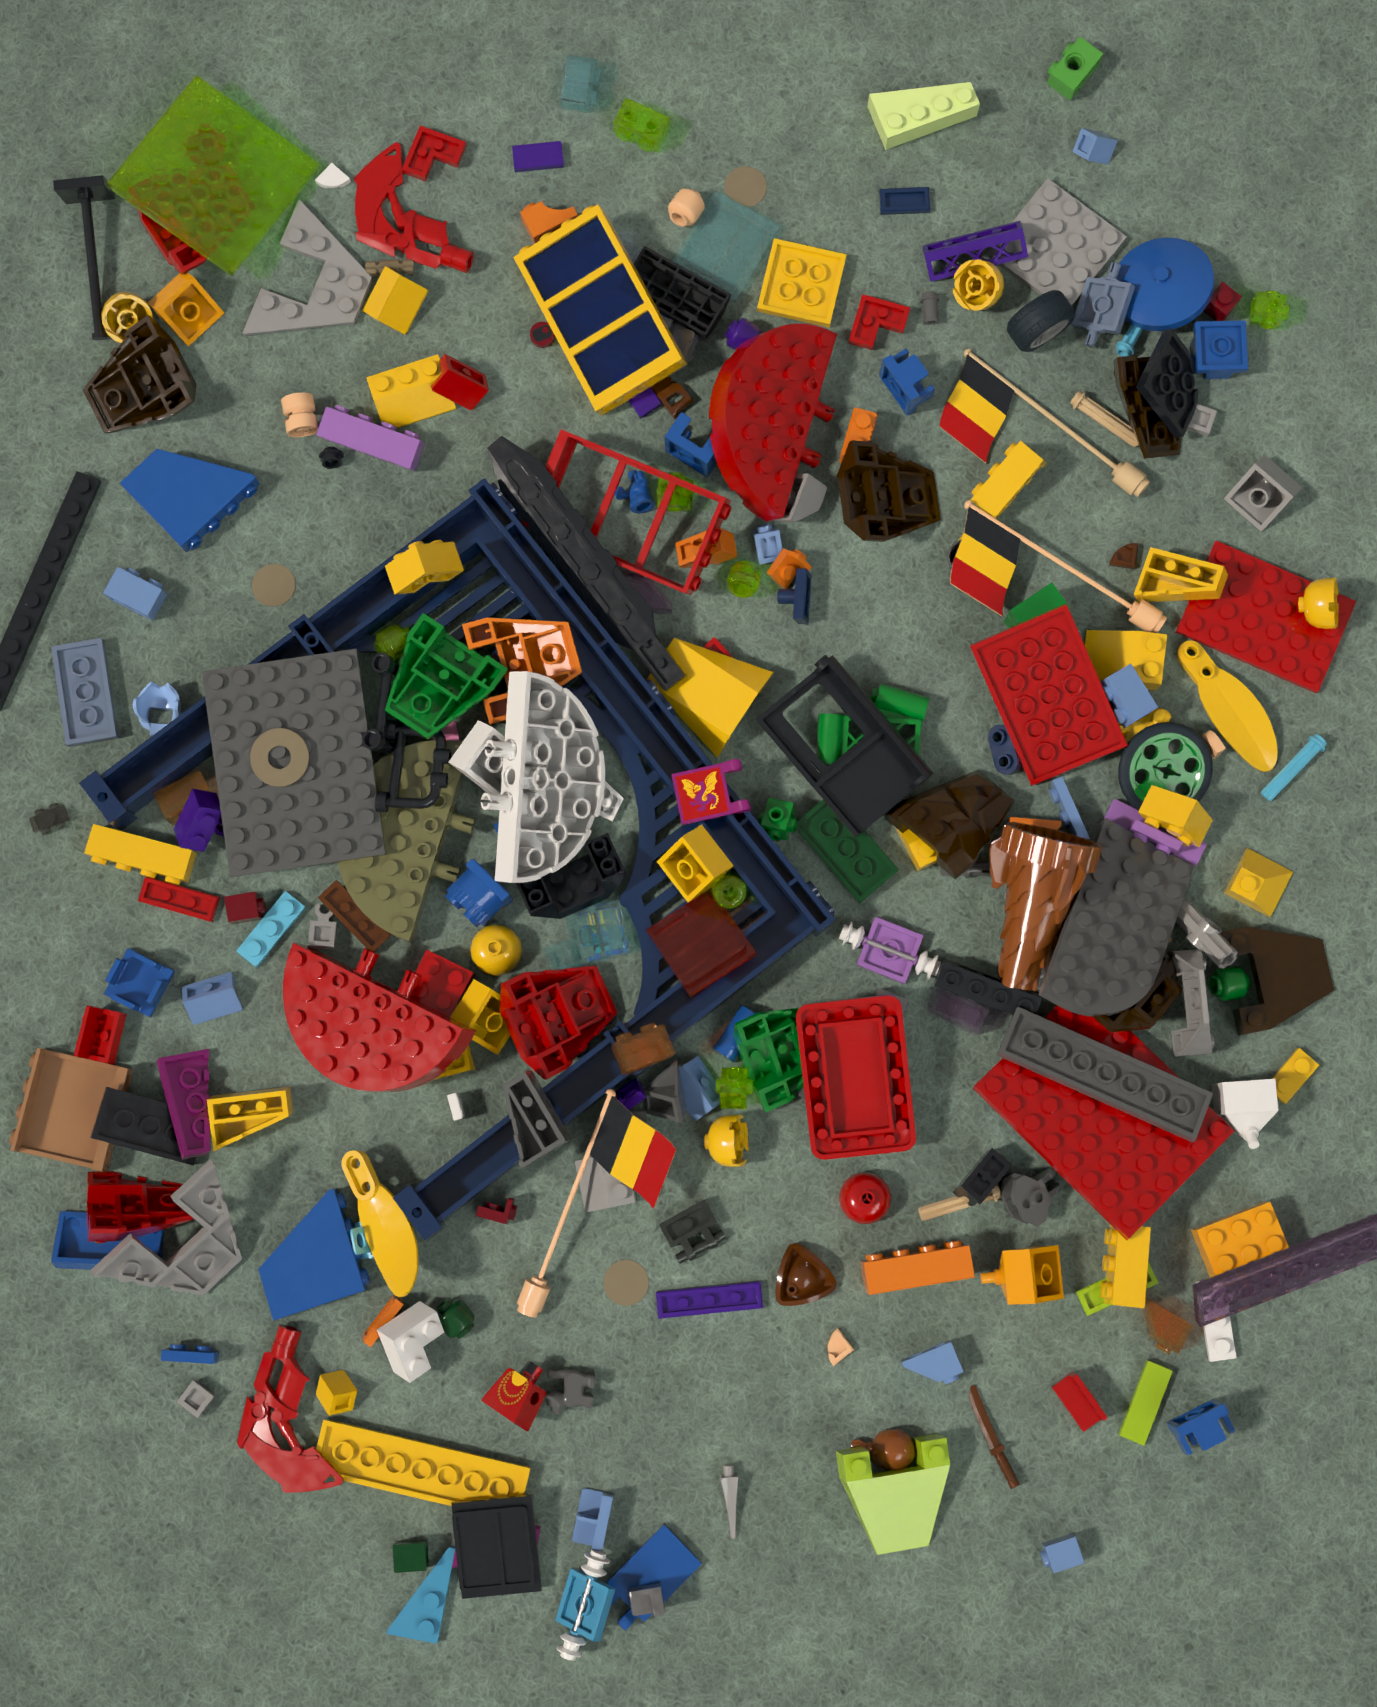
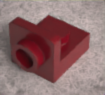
(493, 1212)

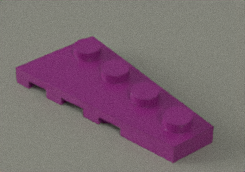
(186, 1092)

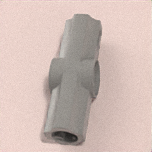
(1205, 935)

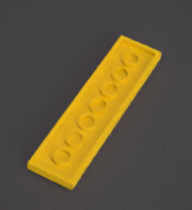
(417, 1466)

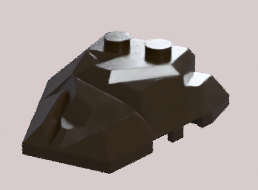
(954, 818)

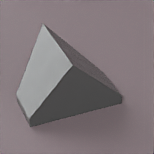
(666, 1095)

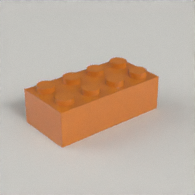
(918, 1268)

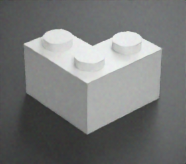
(405, 1338)

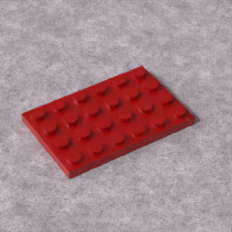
(1261, 620)
(1048, 694)

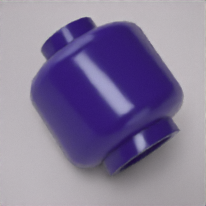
(740, 331)

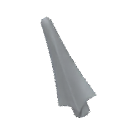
(730, 1487)

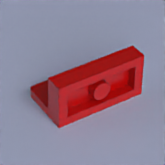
(460, 383)
(1078, 1401)

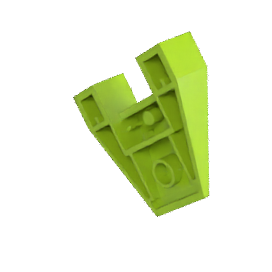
(900, 1504)

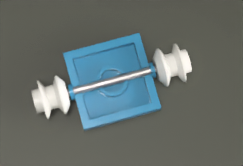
(584, 1605)

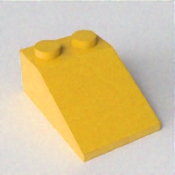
(1117, 649)

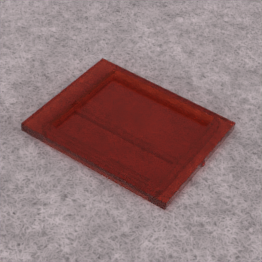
(701, 943)

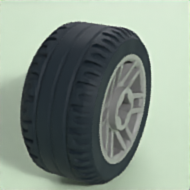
(1040, 320)

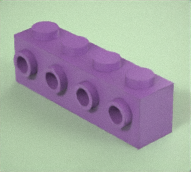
(370, 438)

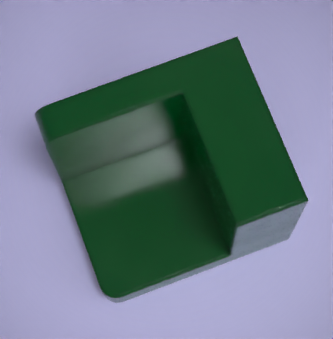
(410, 1556)

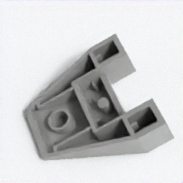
(1196, 1037)

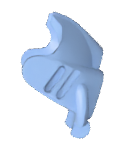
(156, 697)

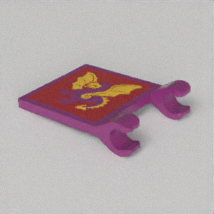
(704, 793)

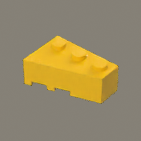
(1007, 479)

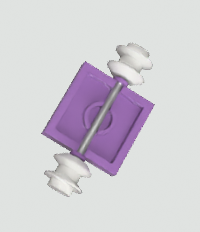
(890, 950)

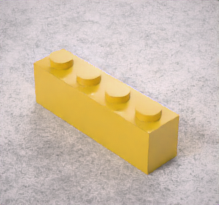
(140, 853)

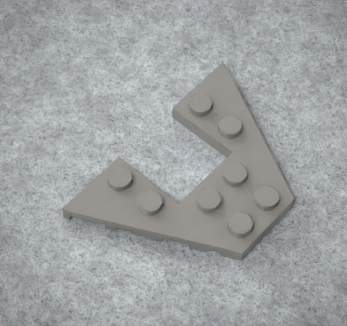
(338, 290)
(196, 1264)

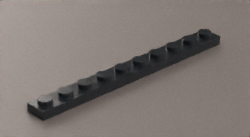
(44, 578)

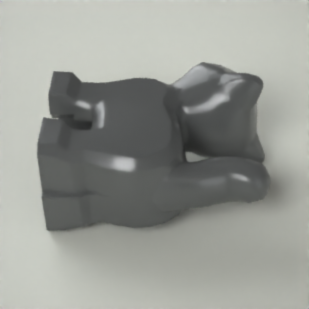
(573, 1390)

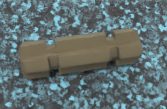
(373, 268)

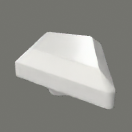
(611, 803)

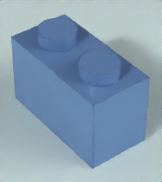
(135, 593)
(1128, 696)

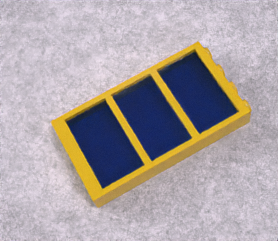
(599, 310)

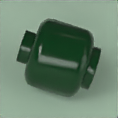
(455, 1318)

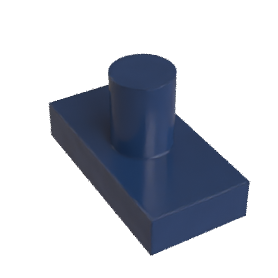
(799, 596)

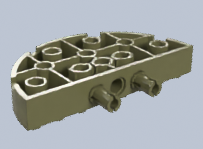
(396, 885)

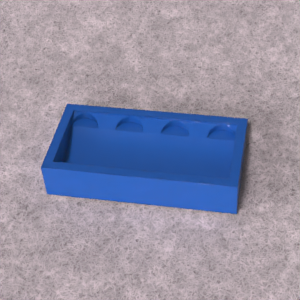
(75, 1252)

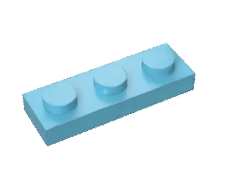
(271, 929)

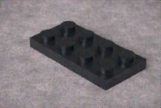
(137, 1125)

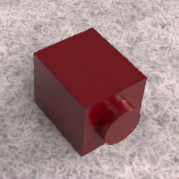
(1222, 302)
(244, 907)

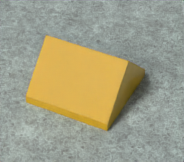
(395, 300)

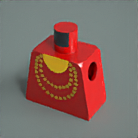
(517, 1395)

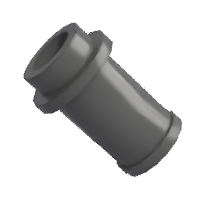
(930, 307)

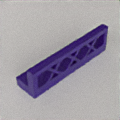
(972, 242)

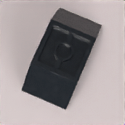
(576, 883)

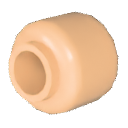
(686, 207)

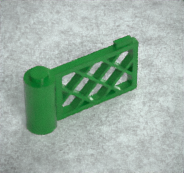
(900, 704)
(834, 734)

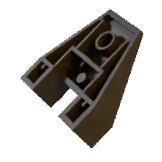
(1287, 975)

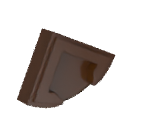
(1125, 556)

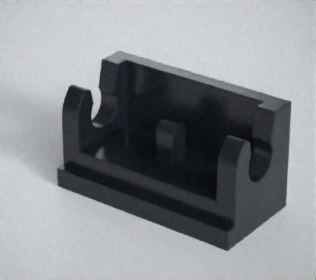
(983, 1177)

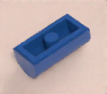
(726, 1043)

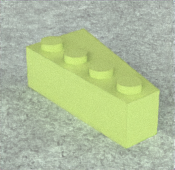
(920, 111)

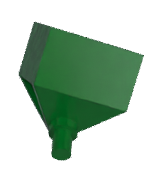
(1038, 603)

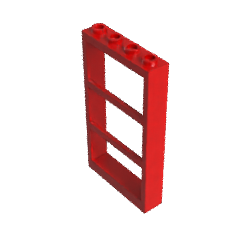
(557, 466)

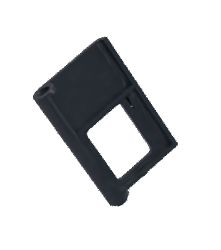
(871, 773)

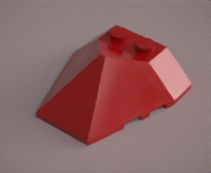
(555, 1015)
(129, 1206)

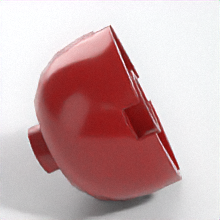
(853, 1204)

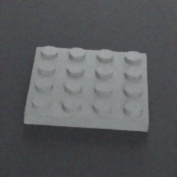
(1062, 243)

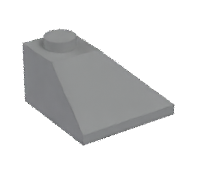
(804, 498)

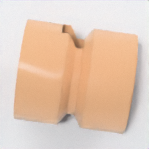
(300, 410)

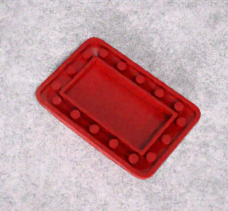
(856, 1077)

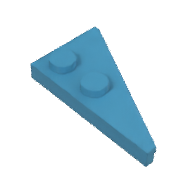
(424, 1611)

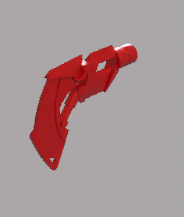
(377, 183)
(296, 1468)

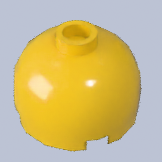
(978, 285)
(122, 312)
(1321, 603)
(496, 950)
(727, 1140)

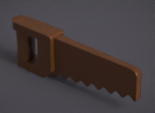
(666, 390)

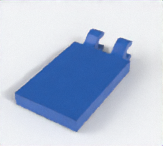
(658, 1560)

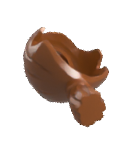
(889, 1449)

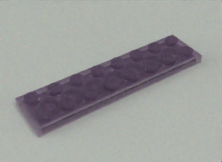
(1285, 1271)

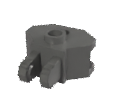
(1029, 1196)

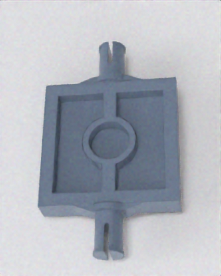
(1103, 305)

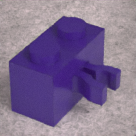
(199, 820)

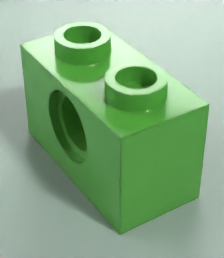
(1081, 55)

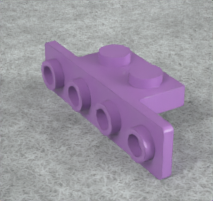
(1132, 821)

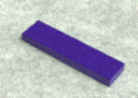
(709, 1300)

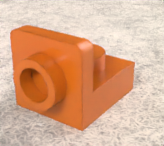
(785, 566)

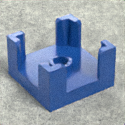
(686, 451)

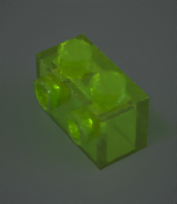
(641, 125)

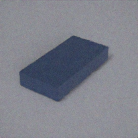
(904, 200)

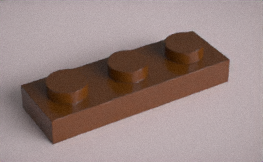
(344, 908)

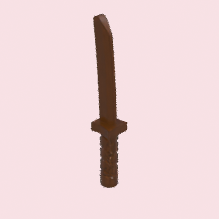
(995, 1447)

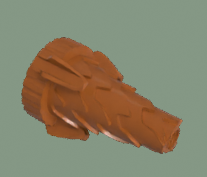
(1042, 877)

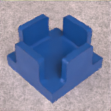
(1219, 348)
(903, 379)
(138, 982)
(1201, 1426)

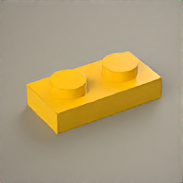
(1293, 1074)

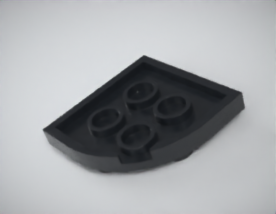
(1170, 383)

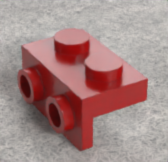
(100, 1034)

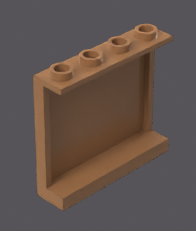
(63, 1106)

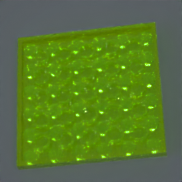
(213, 175)

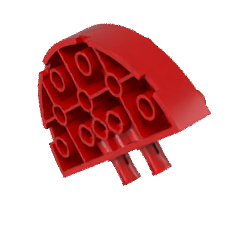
(765, 413)
(364, 1029)

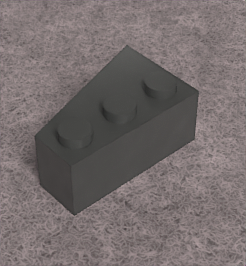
(533, 1119)

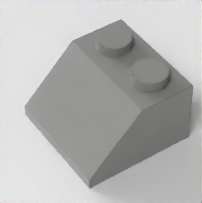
(1262, 493)
(601, 1189)

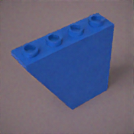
(188, 494)
(314, 1261)

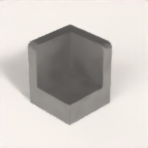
(647, 1600)

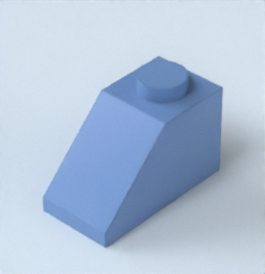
(936, 1363)

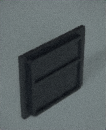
(496, 1546)

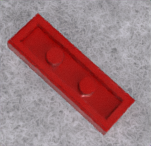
(178, 899)

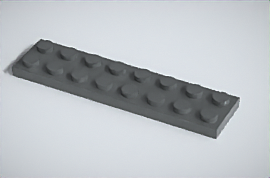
(1105, 1074)

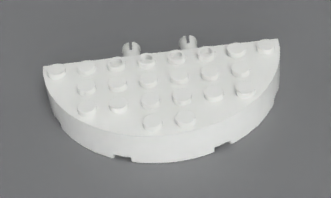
(548, 779)

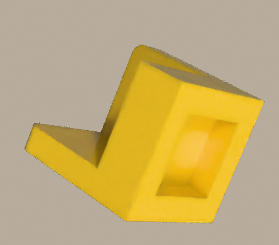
(336, 1392)

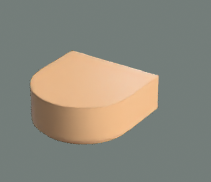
(1214, 743)

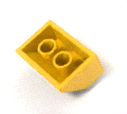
(406, 394)

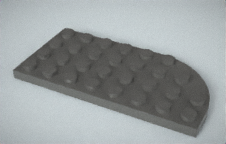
(1116, 926)

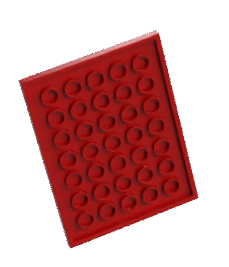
(1103, 1153)

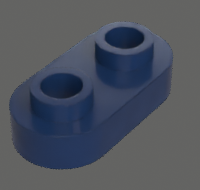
(1002, 750)

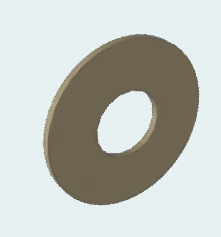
(262, 748)

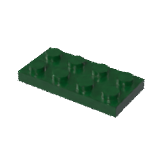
(854, 861)

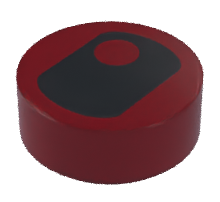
(542, 335)

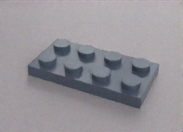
(84, 692)

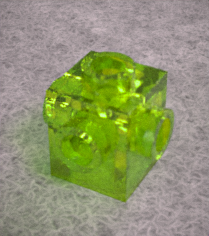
(1268, 309)
(681, 498)
(734, 1088)

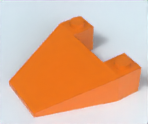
(525, 646)

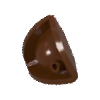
(802, 1277)

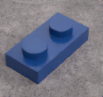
(179, 1353)

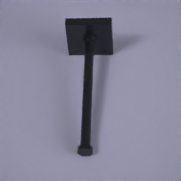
(84, 191)

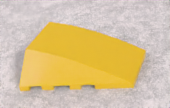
(713, 692)

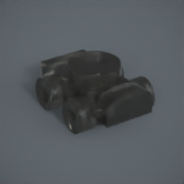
(45, 819)

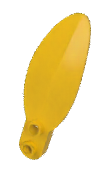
(1231, 708)
(384, 1225)

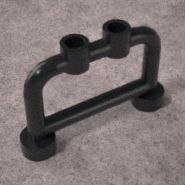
(375, 738)
(438, 779)

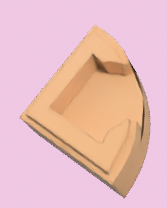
(838, 1347)

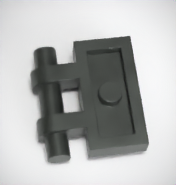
(687, 1224)

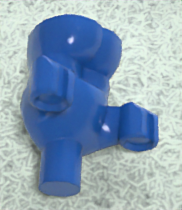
(637, 492)

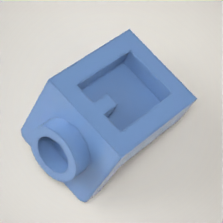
(767, 543)

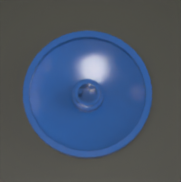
(1170, 283)

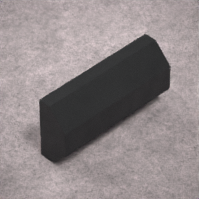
(681, 293)

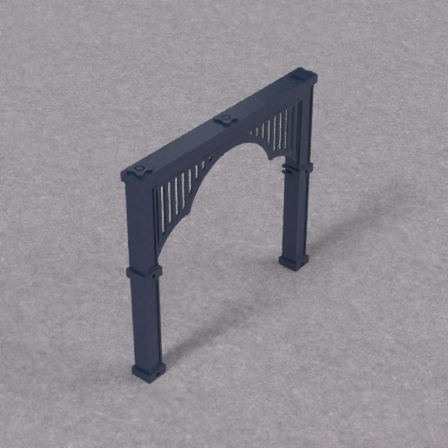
(633, 721)

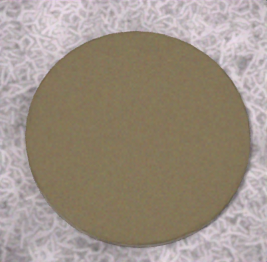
(745, 186)
(273, 585)
(626, 1282)

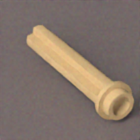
(1104, 418)
(952, 1204)

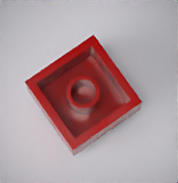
(441, 983)

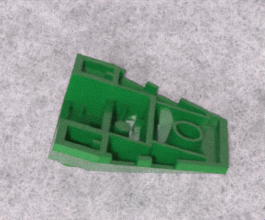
(439, 679)
(771, 1054)

